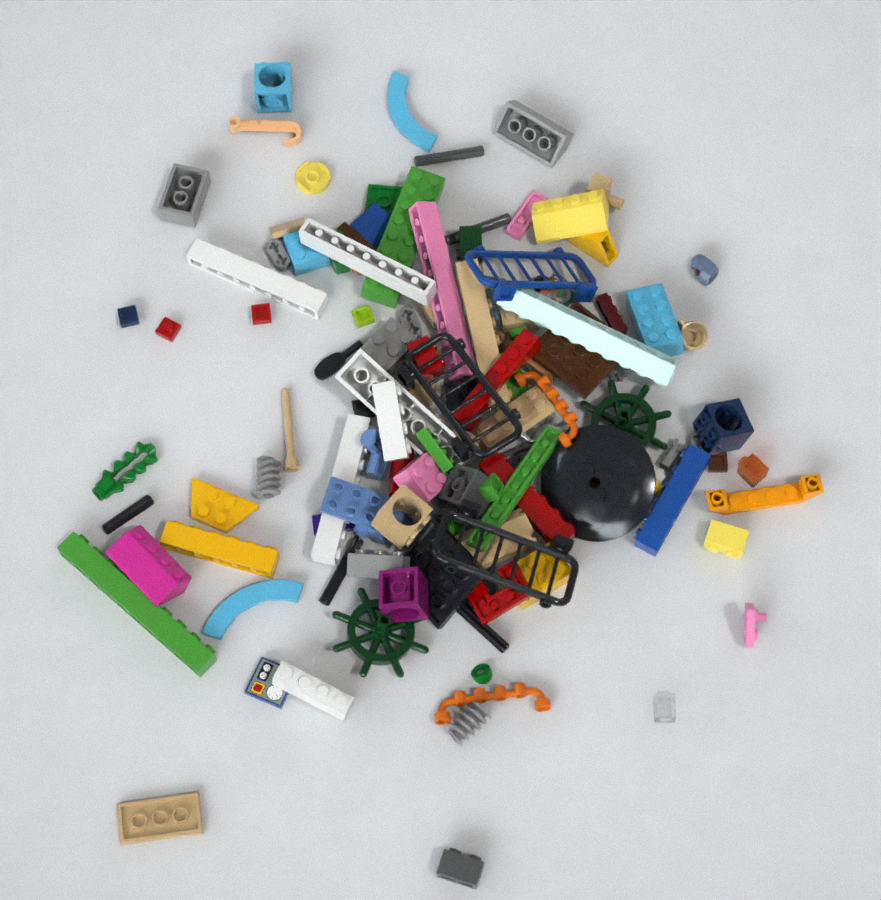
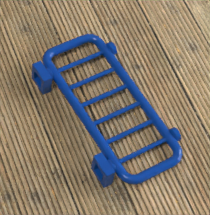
(506, 289)

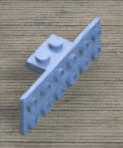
(359, 507)

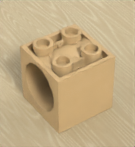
(409, 503)

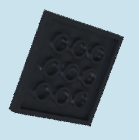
(445, 589)

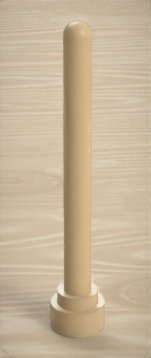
(291, 463)

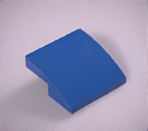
(372, 224)

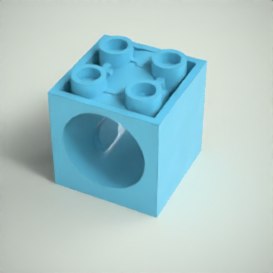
(273, 99)

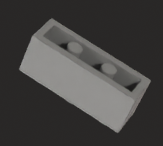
(368, 565)

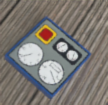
(261, 685)

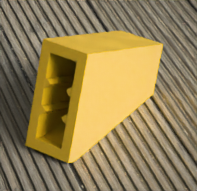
(597, 245)

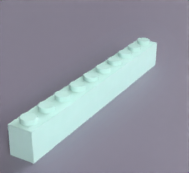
(592, 335)

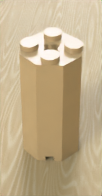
(515, 523)

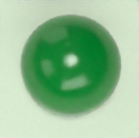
(482, 678)

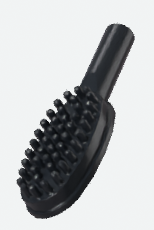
(334, 362)

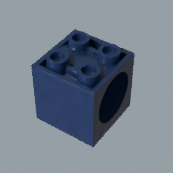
(734, 423)

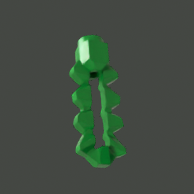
(108, 486)

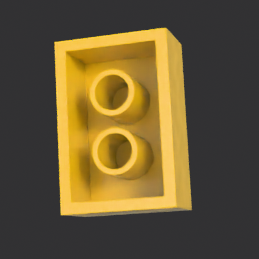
(543, 574)

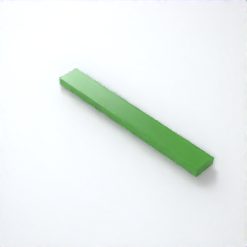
(517, 485)

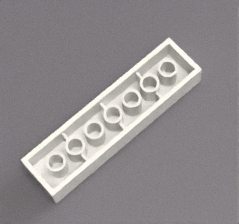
(363, 371)

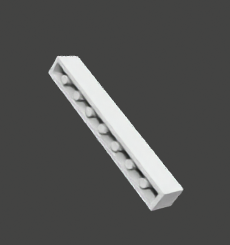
(368, 262)
(258, 278)
(347, 467)

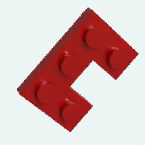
(491, 607)

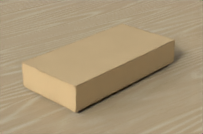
(279, 230)

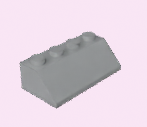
(532, 133)

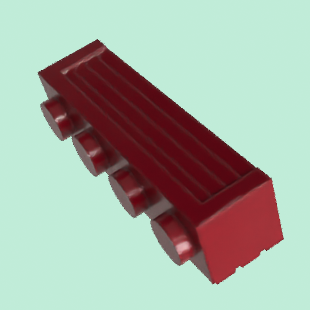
(610, 313)

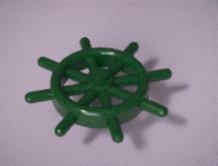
(624, 416)
(380, 632)

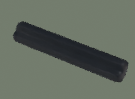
(127, 514)

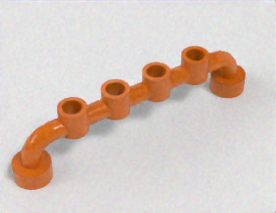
(560, 405)
(500, 694)

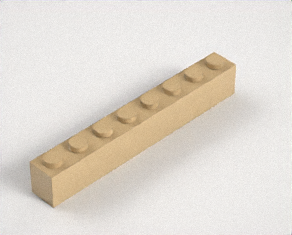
(480, 322)

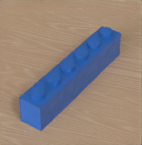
(672, 500)

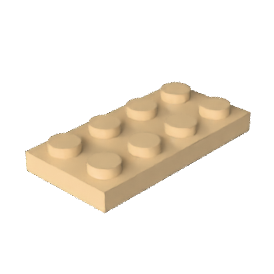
(532, 407)

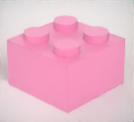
(422, 477)

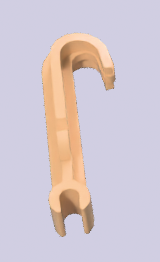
(237, 125)

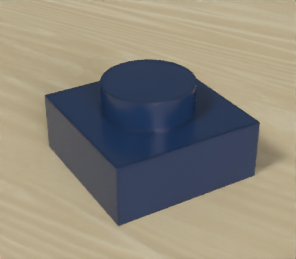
(128, 316)

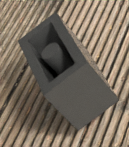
(460, 868)

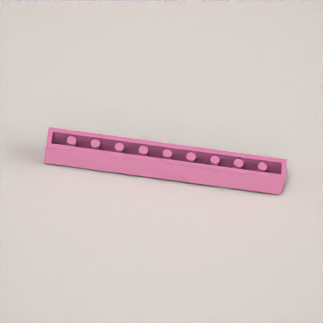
(438, 266)

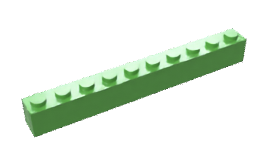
(132, 600)

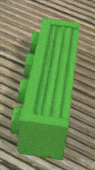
(432, 446)

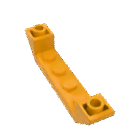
(764, 498)

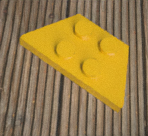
(218, 507)

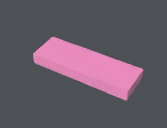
(523, 219)

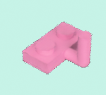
(750, 617)

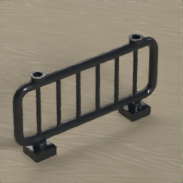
(460, 447)
(558, 548)

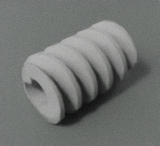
(267, 477)
(467, 722)

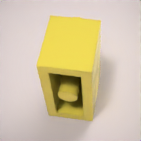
(726, 539)

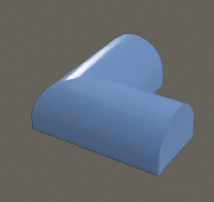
(376, 465)

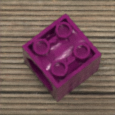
(403, 594)

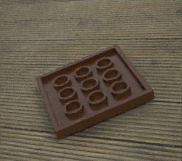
(573, 362)

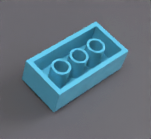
(654, 319)

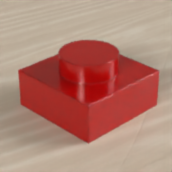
(261, 314)
(168, 329)

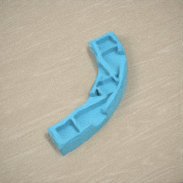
(402, 116)
(247, 598)

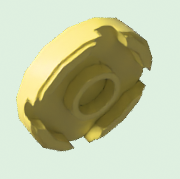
(312, 178)

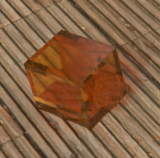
(752, 470)

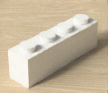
(390, 420)
(312, 690)

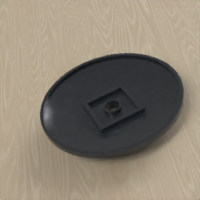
(624, 488)

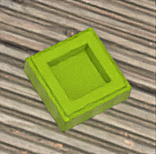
(363, 316)

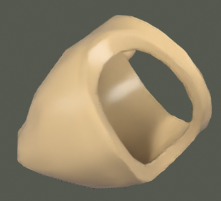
(693, 334)

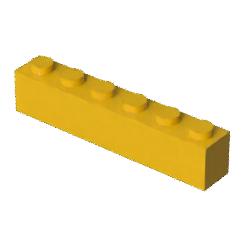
(220, 549)

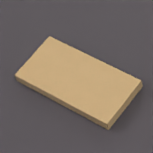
(159, 818)

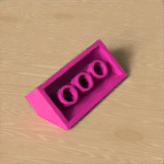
(149, 566)

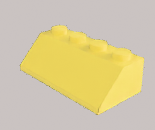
(570, 216)

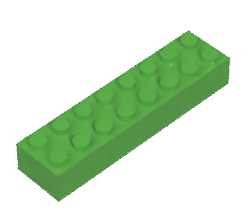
(399, 239)

